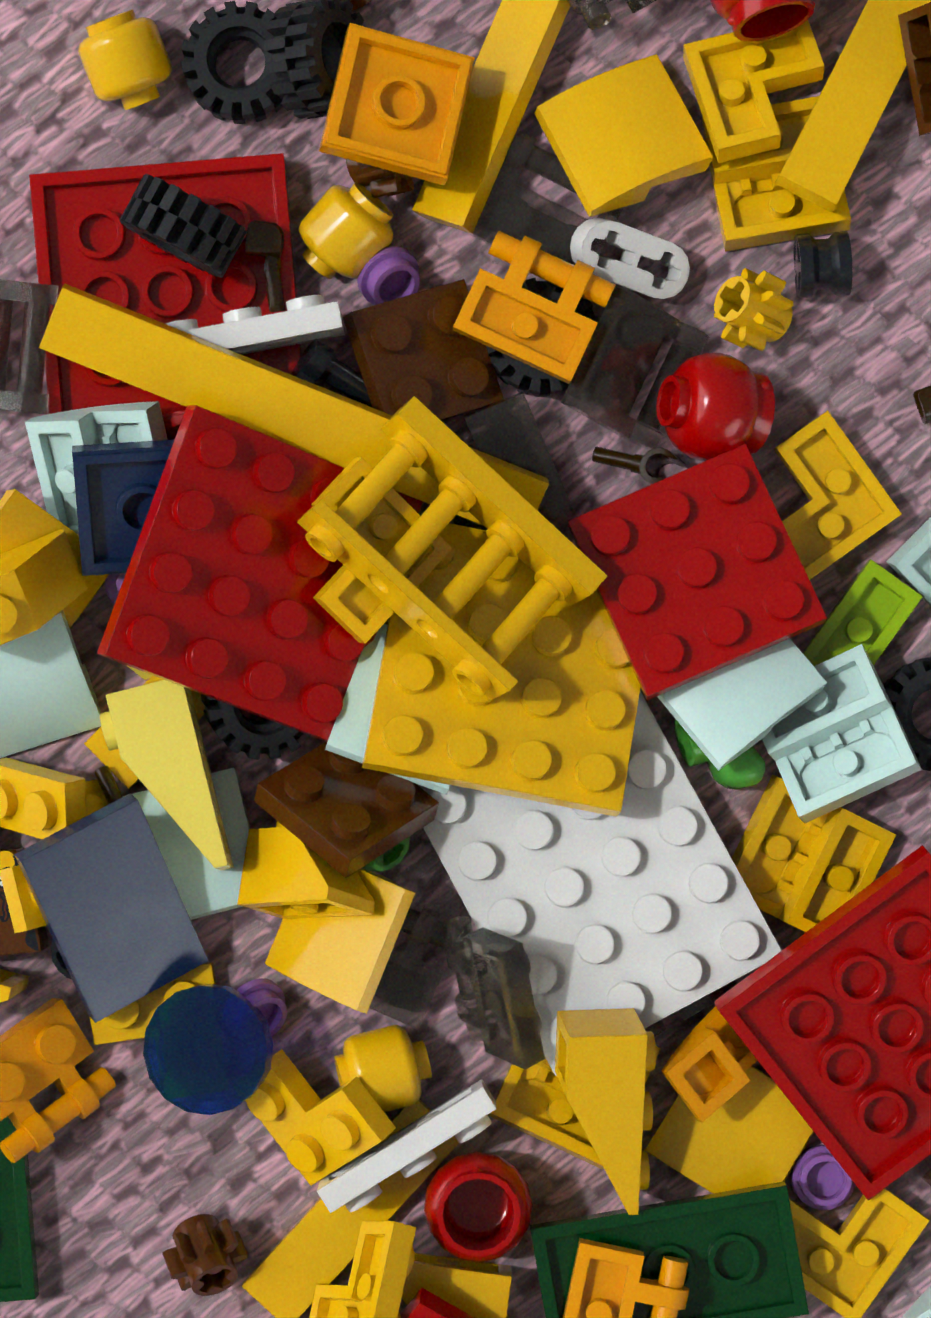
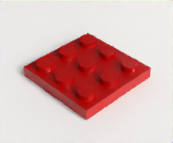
(697, 572)

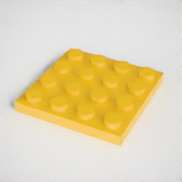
(548, 740)

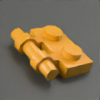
(526, 324)
(33, 1056)
(609, 1283)

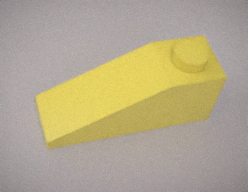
(165, 749)

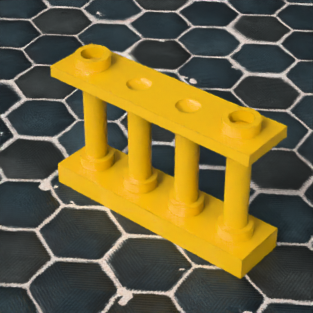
(512, 531)

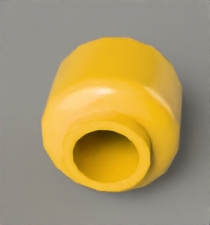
(125, 59)
(345, 231)
(385, 1065)

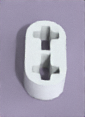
(634, 245)

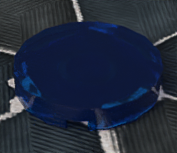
(207, 1049)

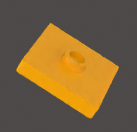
(397, 104)

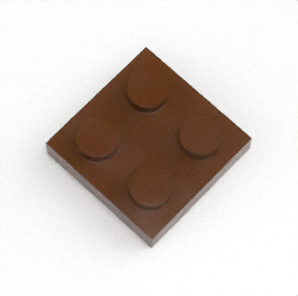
(412, 351)
(344, 809)

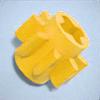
(753, 309)

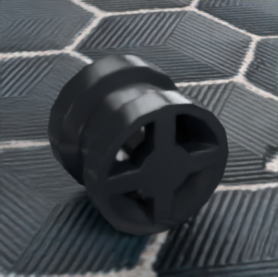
(822, 264)

